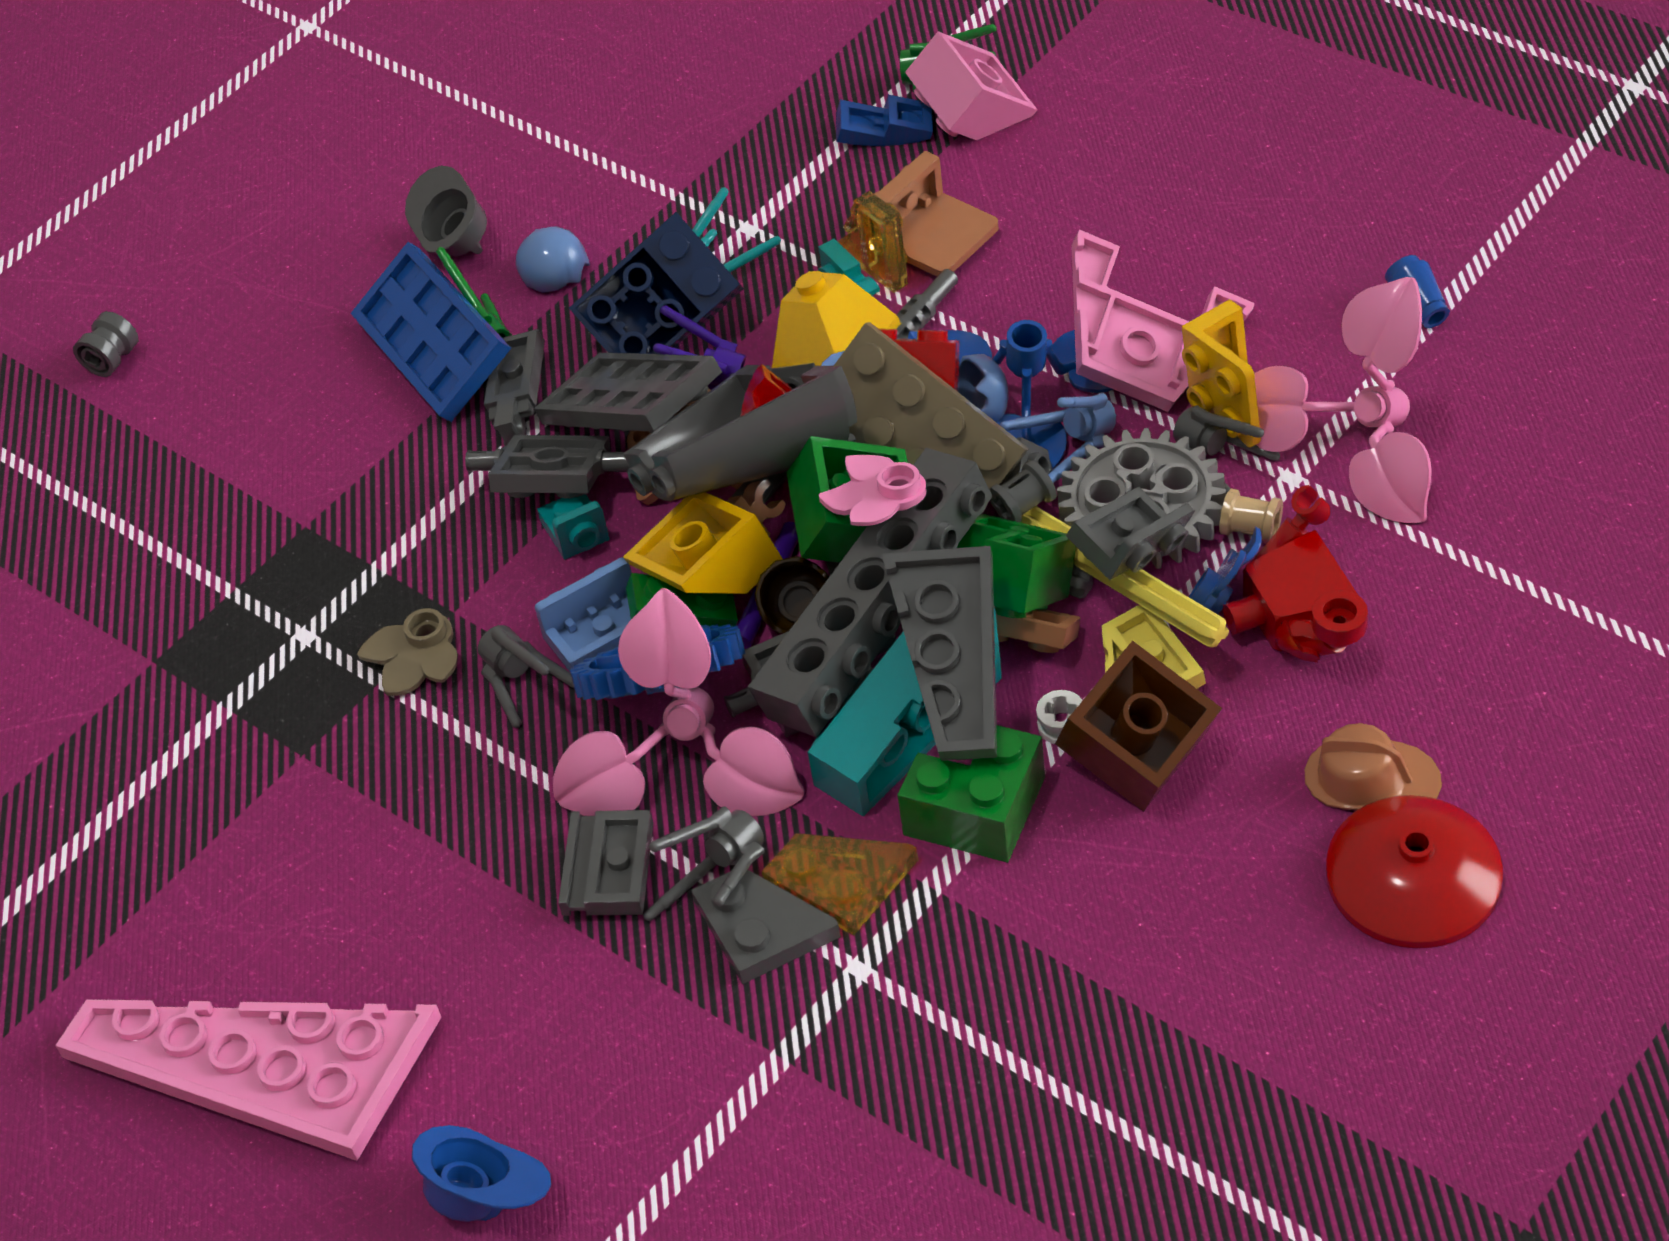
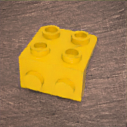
(1219, 367)

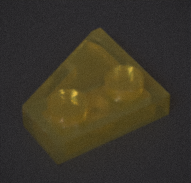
(877, 240)
(841, 874)

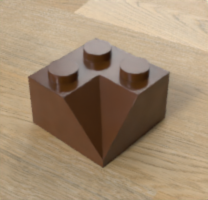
(1137, 725)

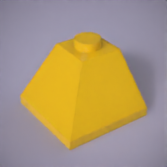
(824, 317)
(706, 547)

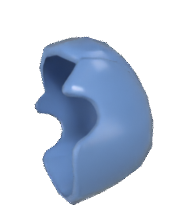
(551, 259)
(983, 384)

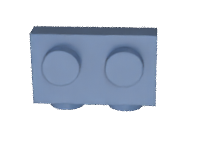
(587, 614)

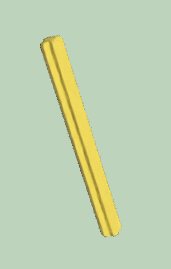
(1146, 591)

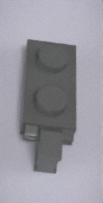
(515, 384)

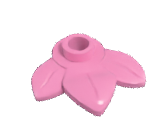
(875, 490)

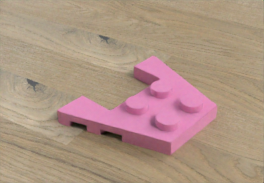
(1125, 339)

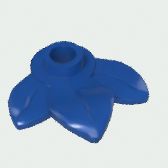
(1212, 587)

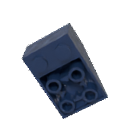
(667, 270)

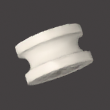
(1054, 703)

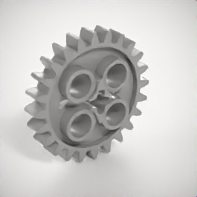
(1162, 469)

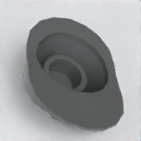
(445, 212)

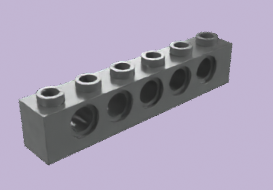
(856, 606)

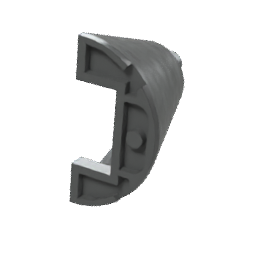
(718, 448)

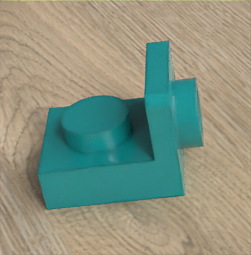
(574, 524)

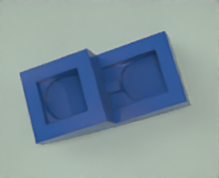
(896, 124)

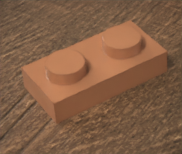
(1042, 628)

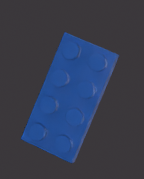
(430, 331)

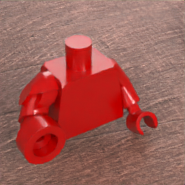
(1299, 589)

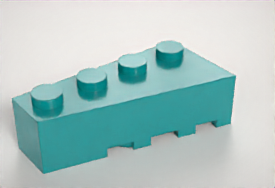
(877, 733)

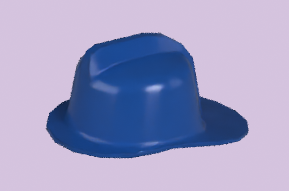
(474, 1176)

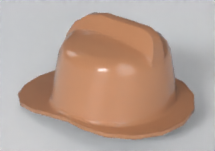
(1365, 766)

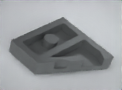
(762, 924)

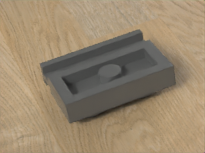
(606, 863)

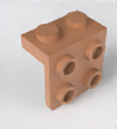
(936, 227)

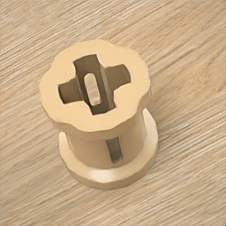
(1244, 513)

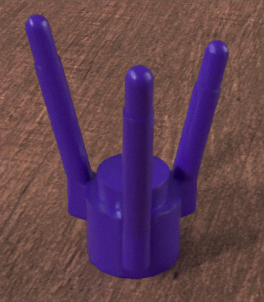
(725, 352)

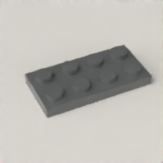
(628, 391)

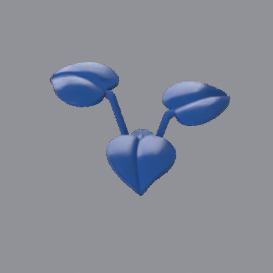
(1026, 357)

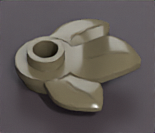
(412, 651)

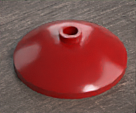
(1408, 894)

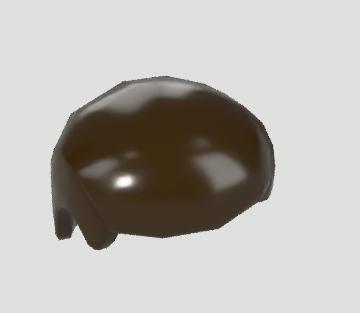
(787, 590)

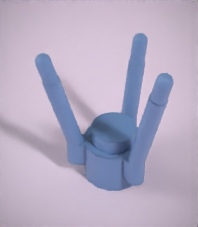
(1085, 419)

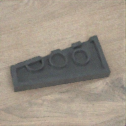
(949, 632)

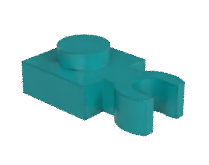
(838, 260)

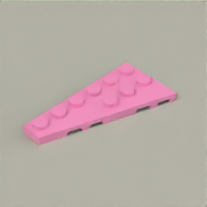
(270, 1064)

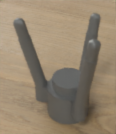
(1210, 431)
(510, 657)
(732, 840)

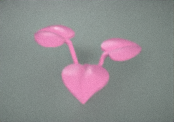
(1397, 469)
(671, 649)

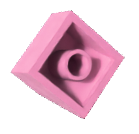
(967, 88)

